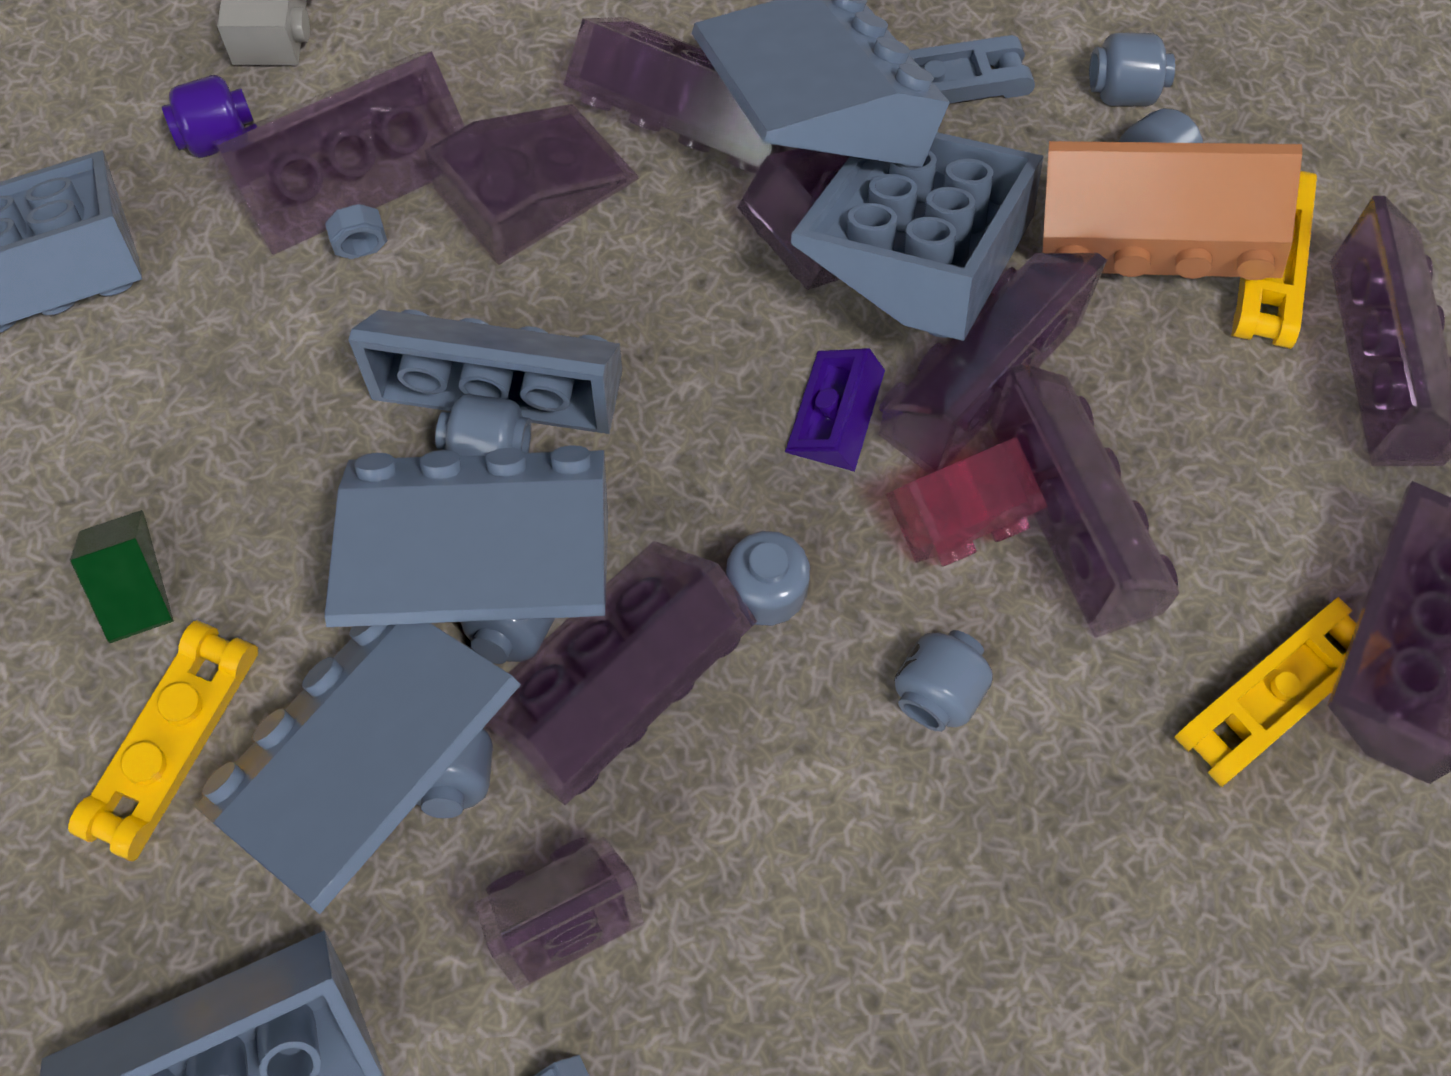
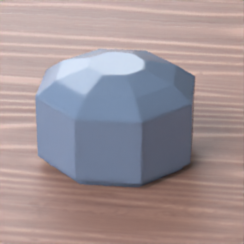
(356, 231)

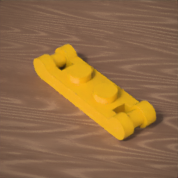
(1283, 292)
(1272, 694)
(164, 741)

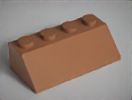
(1174, 206)

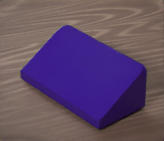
(837, 407)

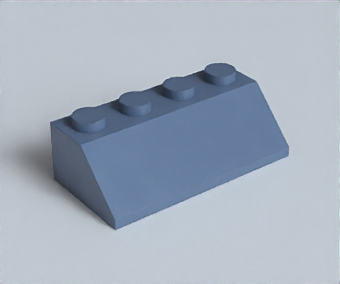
(437, 360)
(265, 1019)

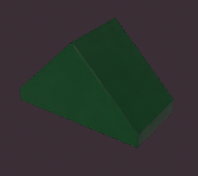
(121, 576)

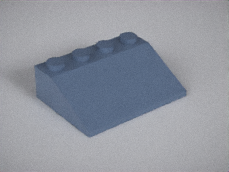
(825, 79)
(927, 236)
(62, 239)
(469, 538)
(353, 753)

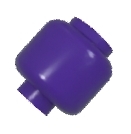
(203, 113)

